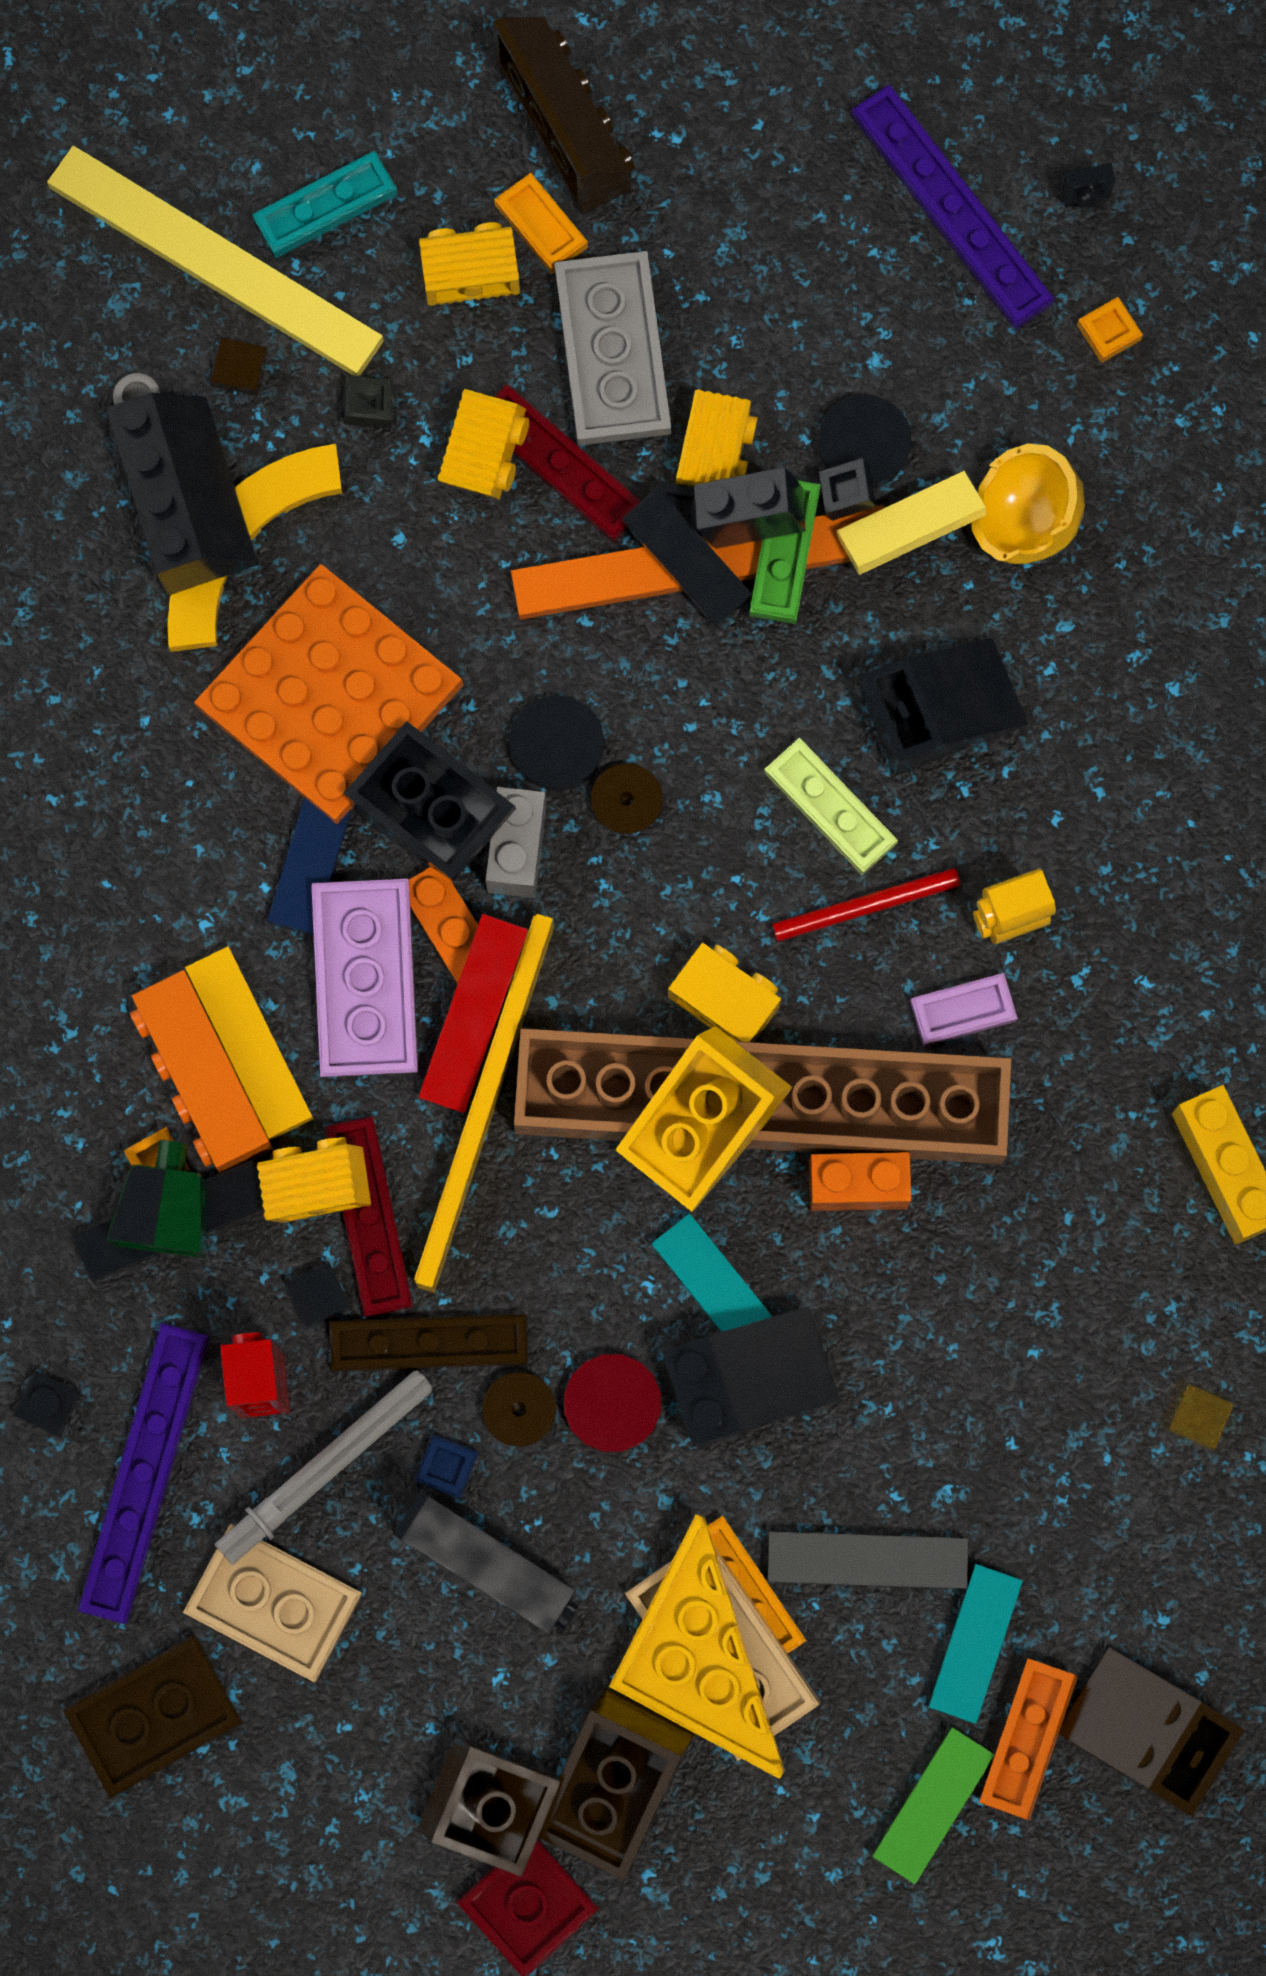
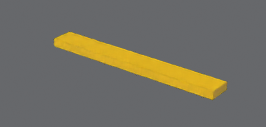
(484, 1103)

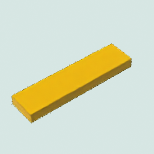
(249, 1043)

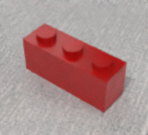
(254, 1376)

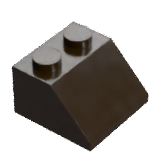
(488, 1806)

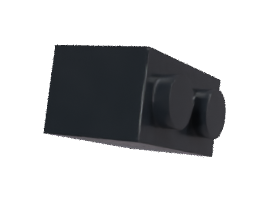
(750, 507)

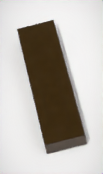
(429, 1343)

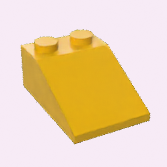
(703, 1117)

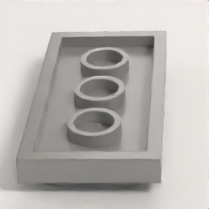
(612, 348)

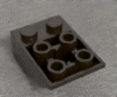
(1150, 1732)

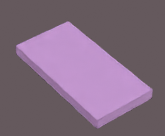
(364, 978)

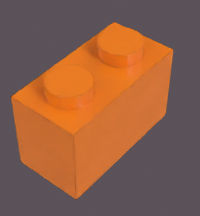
(859, 1181)

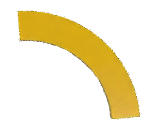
(262, 497)

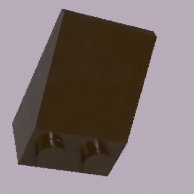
(615, 1783)

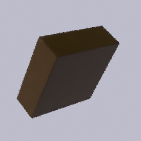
(239, 366)

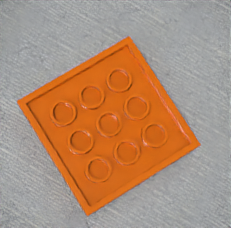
(326, 690)

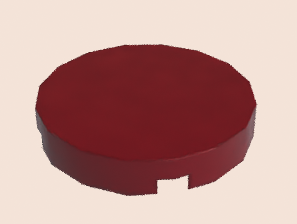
(612, 1403)

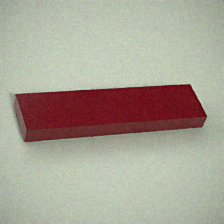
(572, 472)
(373, 1229)

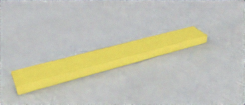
(215, 261)

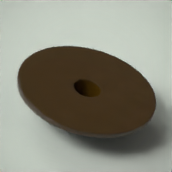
(626, 798)
(519, 1409)

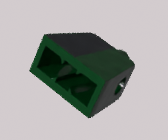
(162, 1207)

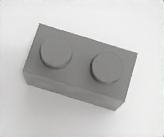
(517, 845)

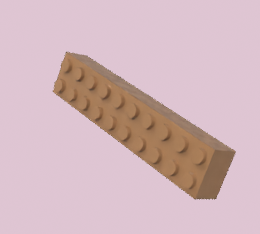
(837, 1101)

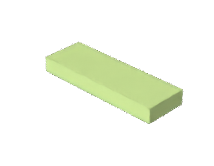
(830, 806)

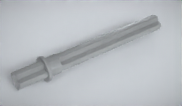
(323, 1467)

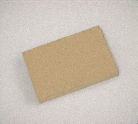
(275, 1607)

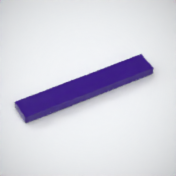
(952, 207)
(144, 1474)

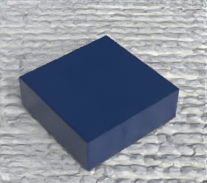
(446, 1467)

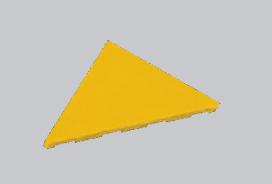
(694, 1660)

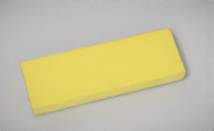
(911, 522)

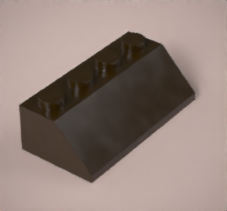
(561, 110)

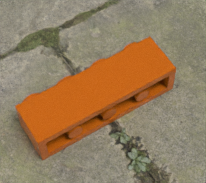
(201, 1072)

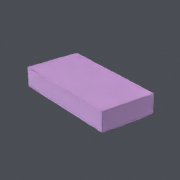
(963, 1010)

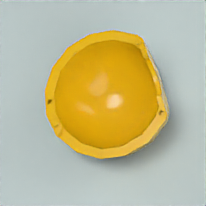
(1030, 505)

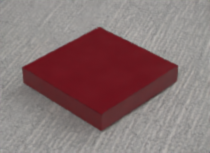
(528, 1913)

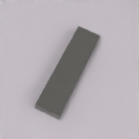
(867, 1560)

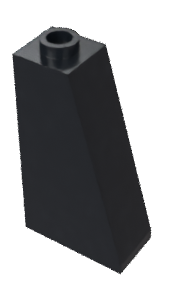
(487, 1564)

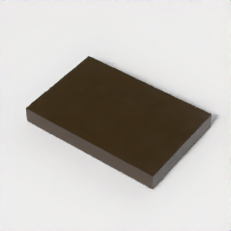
(153, 1716)

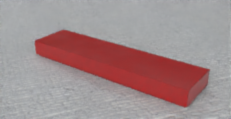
(473, 1013)

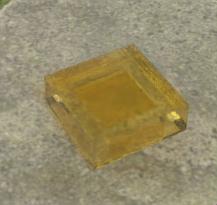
(1200, 1417)

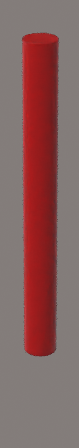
(866, 904)

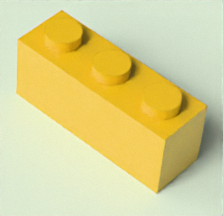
(1225, 1161)

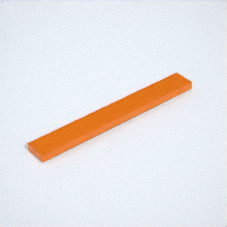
(638, 575)

